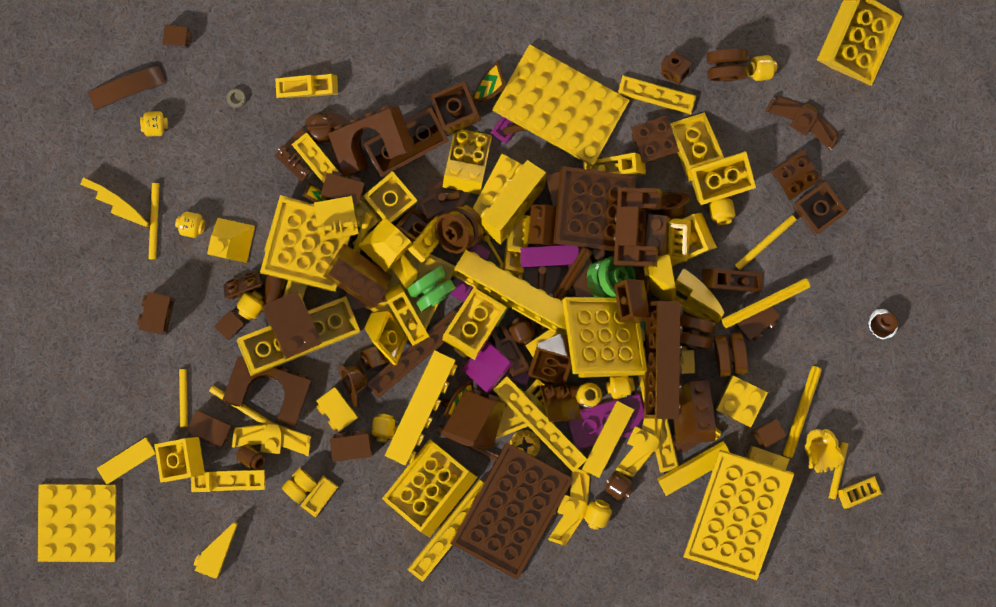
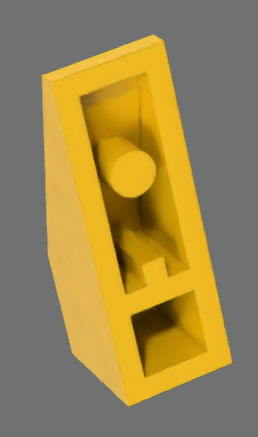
(623, 164)
(406, 314)
(213, 557)

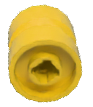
(299, 485)

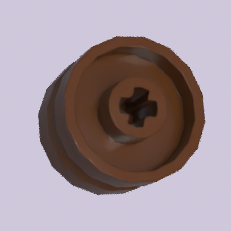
(727, 66)
(459, 229)
(694, 328)
(733, 354)

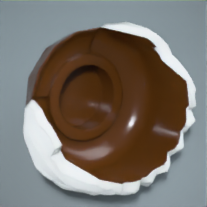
(883, 323)

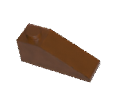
(732, 280)

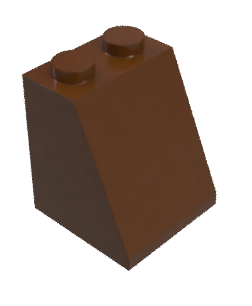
(475, 419)

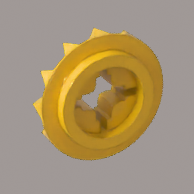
(530, 437)

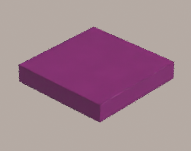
(487, 367)

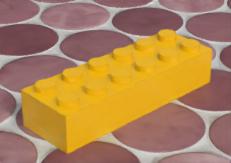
(332, 321)
(420, 408)

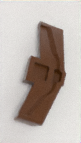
(804, 119)

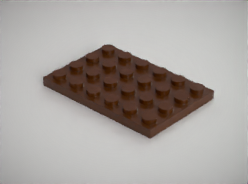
(511, 510)

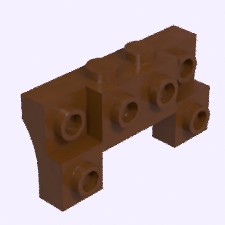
(630, 227)

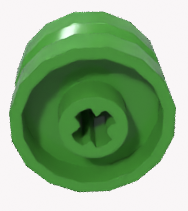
(604, 275)
(432, 290)

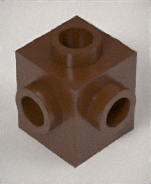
(675, 67)

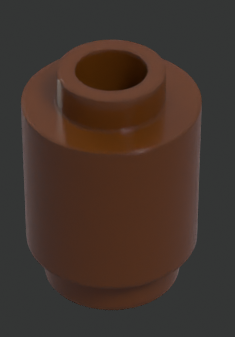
(250, 457)

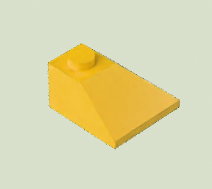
(231, 240)
(385, 244)
(386, 335)

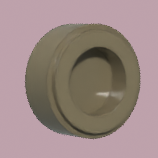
(236, 98)

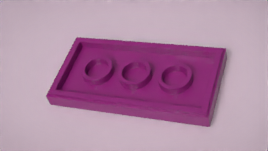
(594, 418)

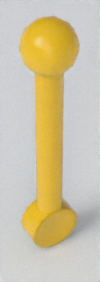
(487, 238)

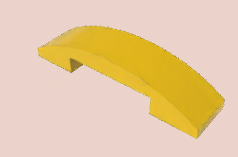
(229, 481)

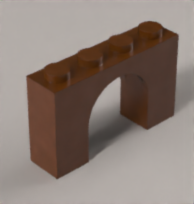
(347, 139)
(295, 389)

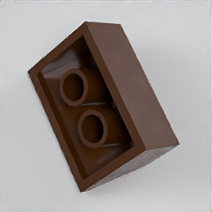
(358, 276)
(552, 360)
(696, 419)

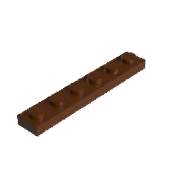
(410, 358)

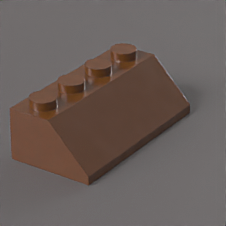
(425, 135)

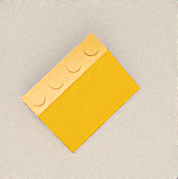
(859, 39)
(429, 488)

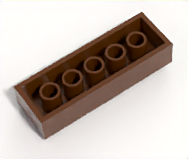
(663, 360)

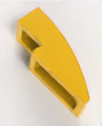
(306, 86)
(698, 296)

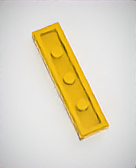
(656, 94)
(607, 439)
(690, 470)

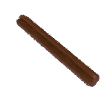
(571, 276)

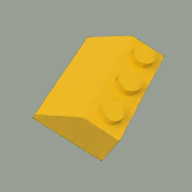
(722, 178)

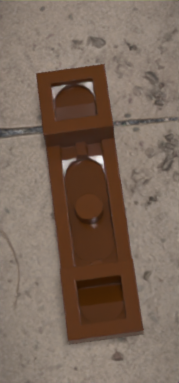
(126, 86)

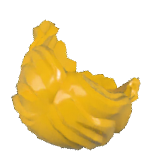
(823, 450)

